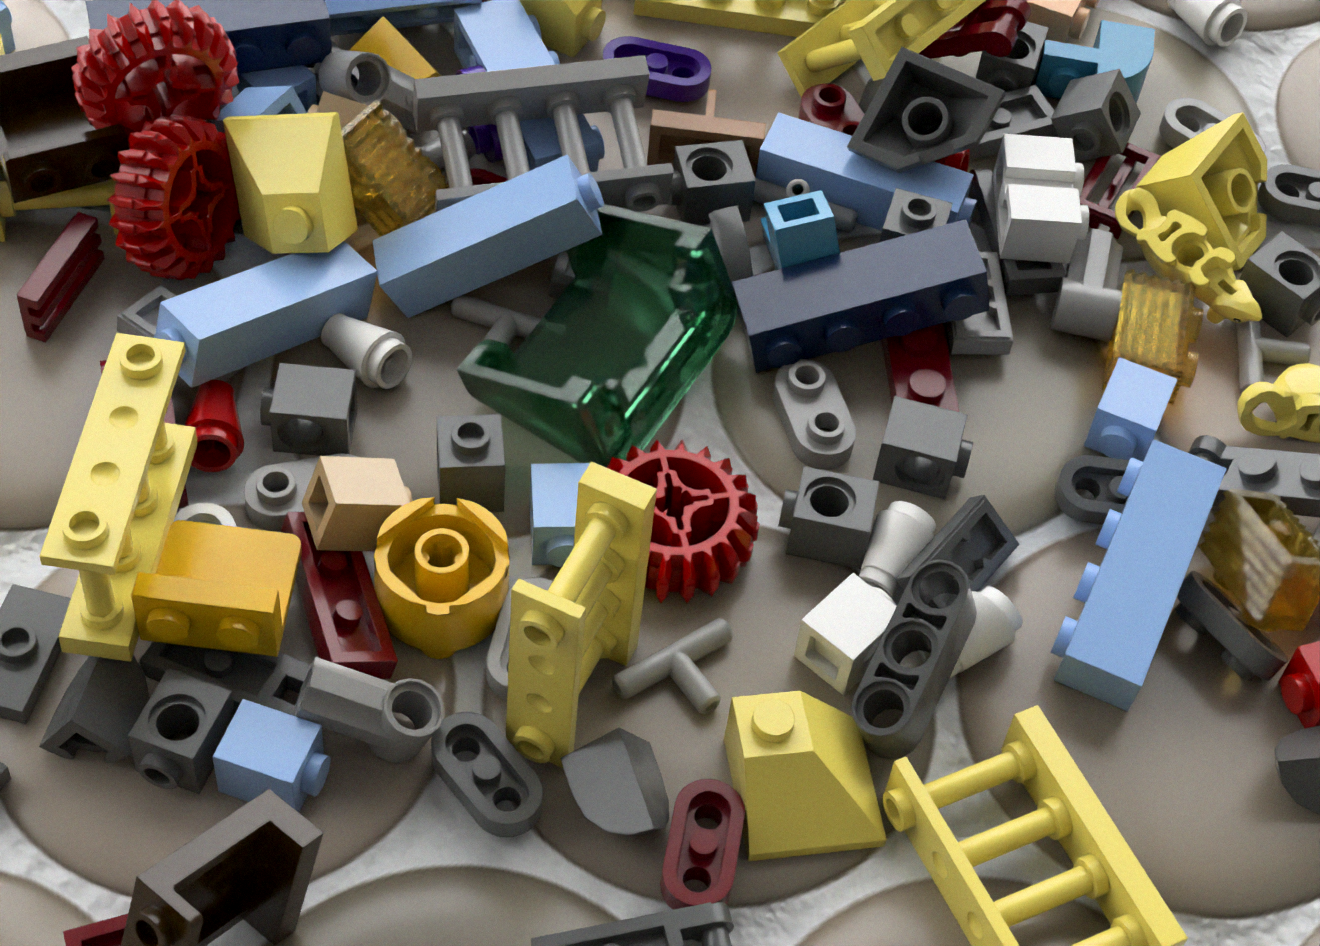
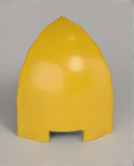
(395, 50)

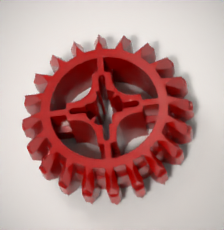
(155, 67)
(175, 197)
(702, 503)

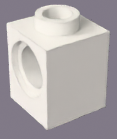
(844, 632)

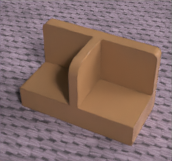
(681, 129)

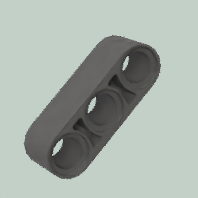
(912, 629)

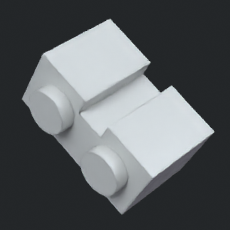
(1038, 198)

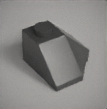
(924, 114)

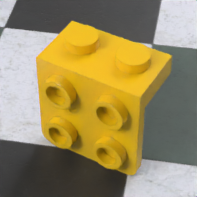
(219, 588)

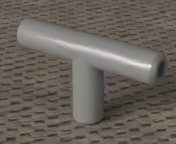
(767, 192)
(503, 321)
(1256, 350)
(678, 663)

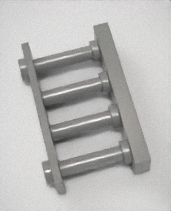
(541, 93)

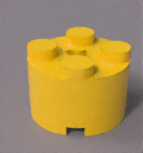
(441, 574)

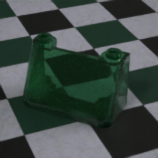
(618, 340)

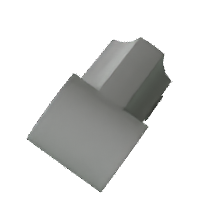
(376, 82)
(1088, 295)
(364, 705)

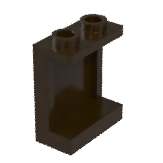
(43, 131)
(238, 870)

